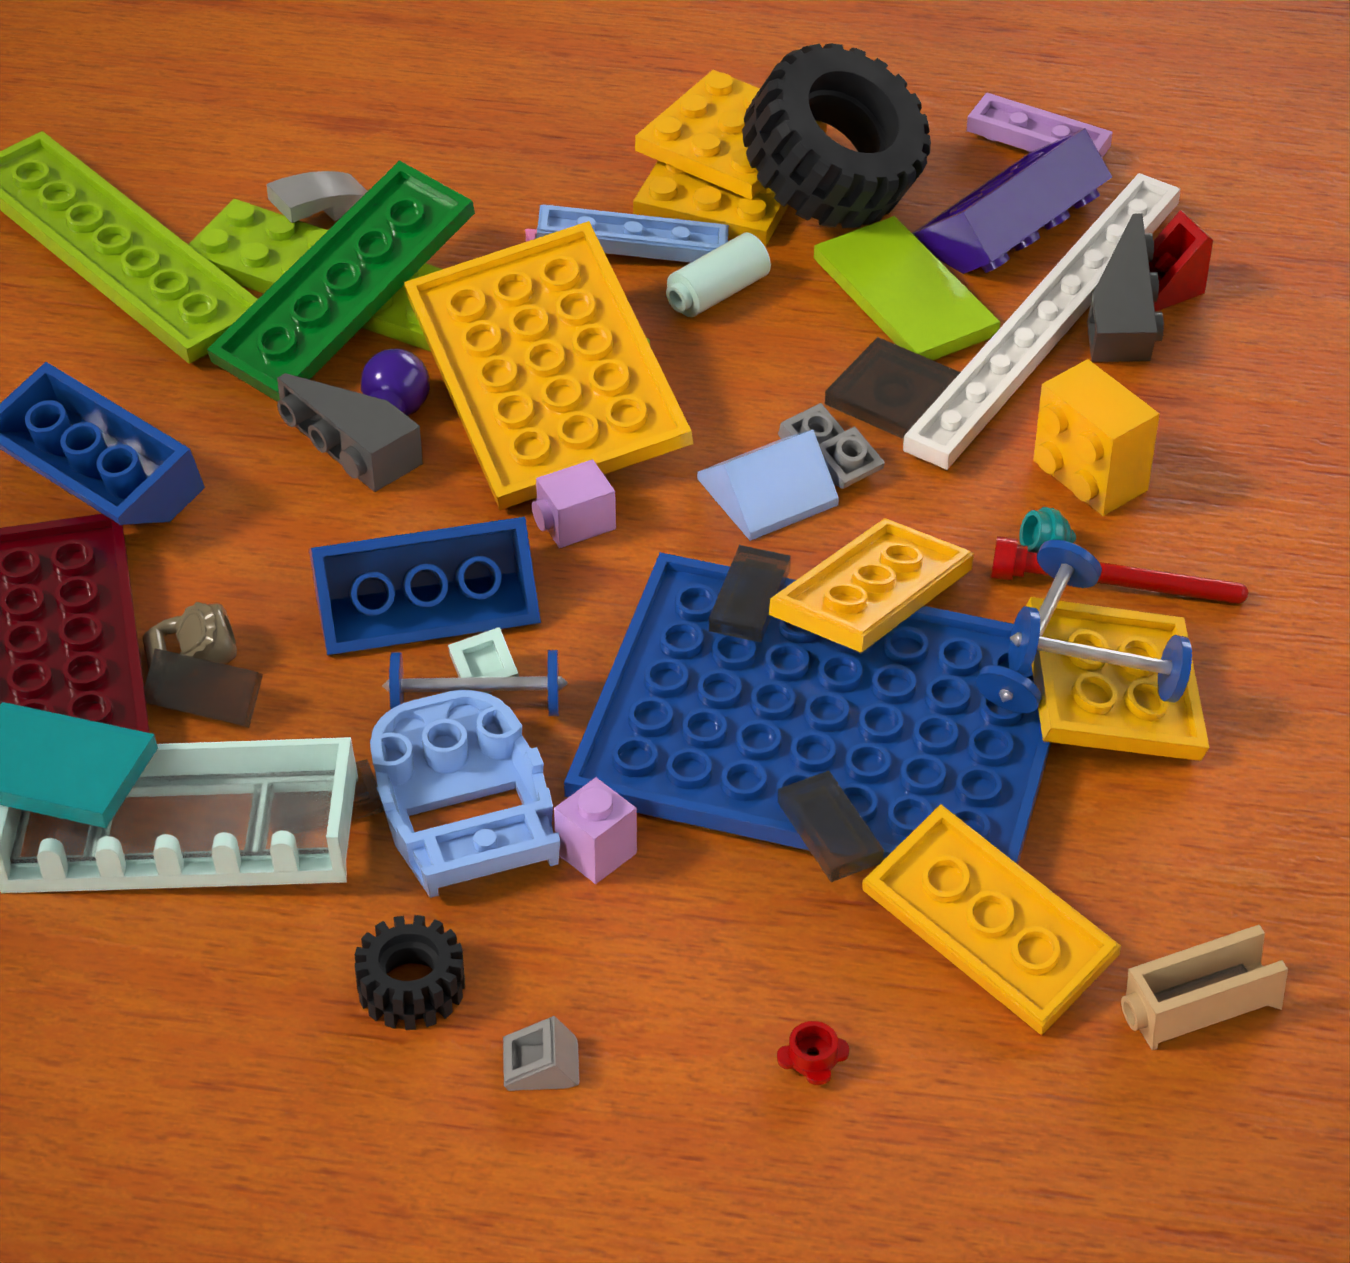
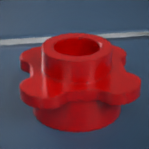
(818, 1039)

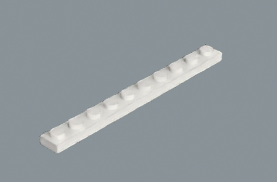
(1033, 328)

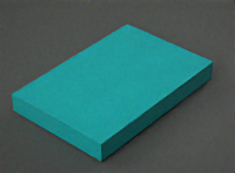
(68, 764)

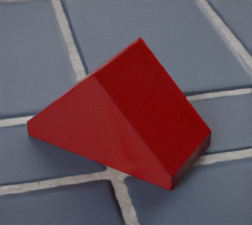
(1181, 261)

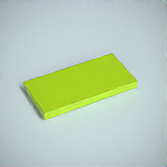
(906, 289)

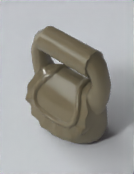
(201, 631)

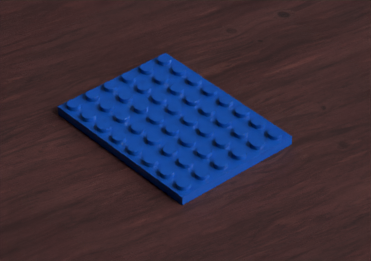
(719, 722)

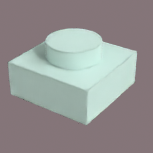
(483, 656)

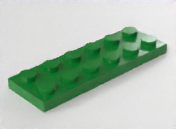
(342, 280)

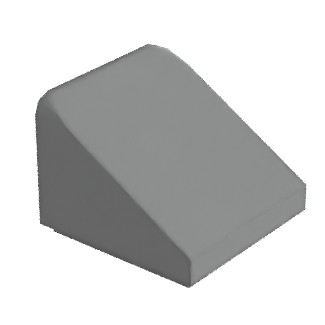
(541, 1057)

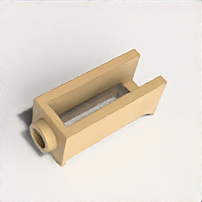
(1202, 986)

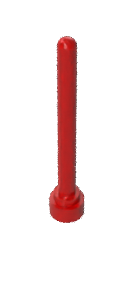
(1015, 559)

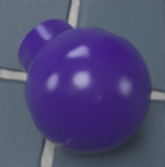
(398, 378)

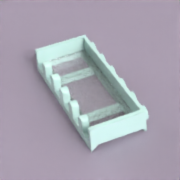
(200, 821)

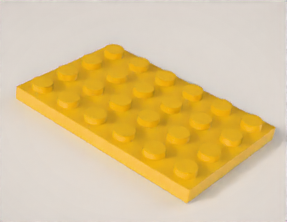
(546, 362)

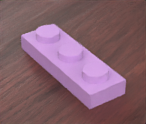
(1027, 126)

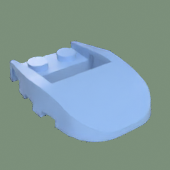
(451, 753)

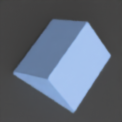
(772, 485)

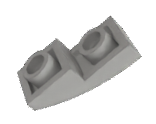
(312, 192)
(845, 452)

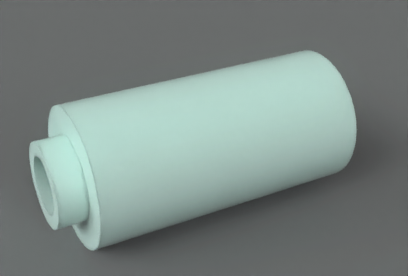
(718, 275)

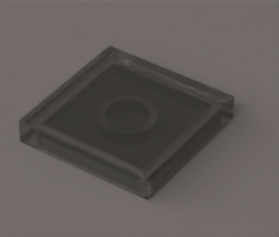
(889, 387)

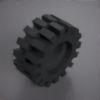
(409, 998)

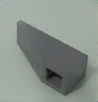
(1122, 305)
(355, 429)

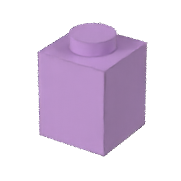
(575, 504)
(596, 830)

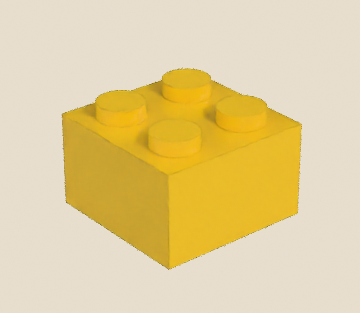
(1095, 437)

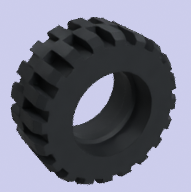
(810, 167)

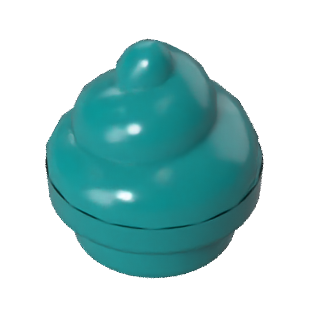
(1044, 526)

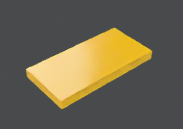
(871, 584)
(991, 919)

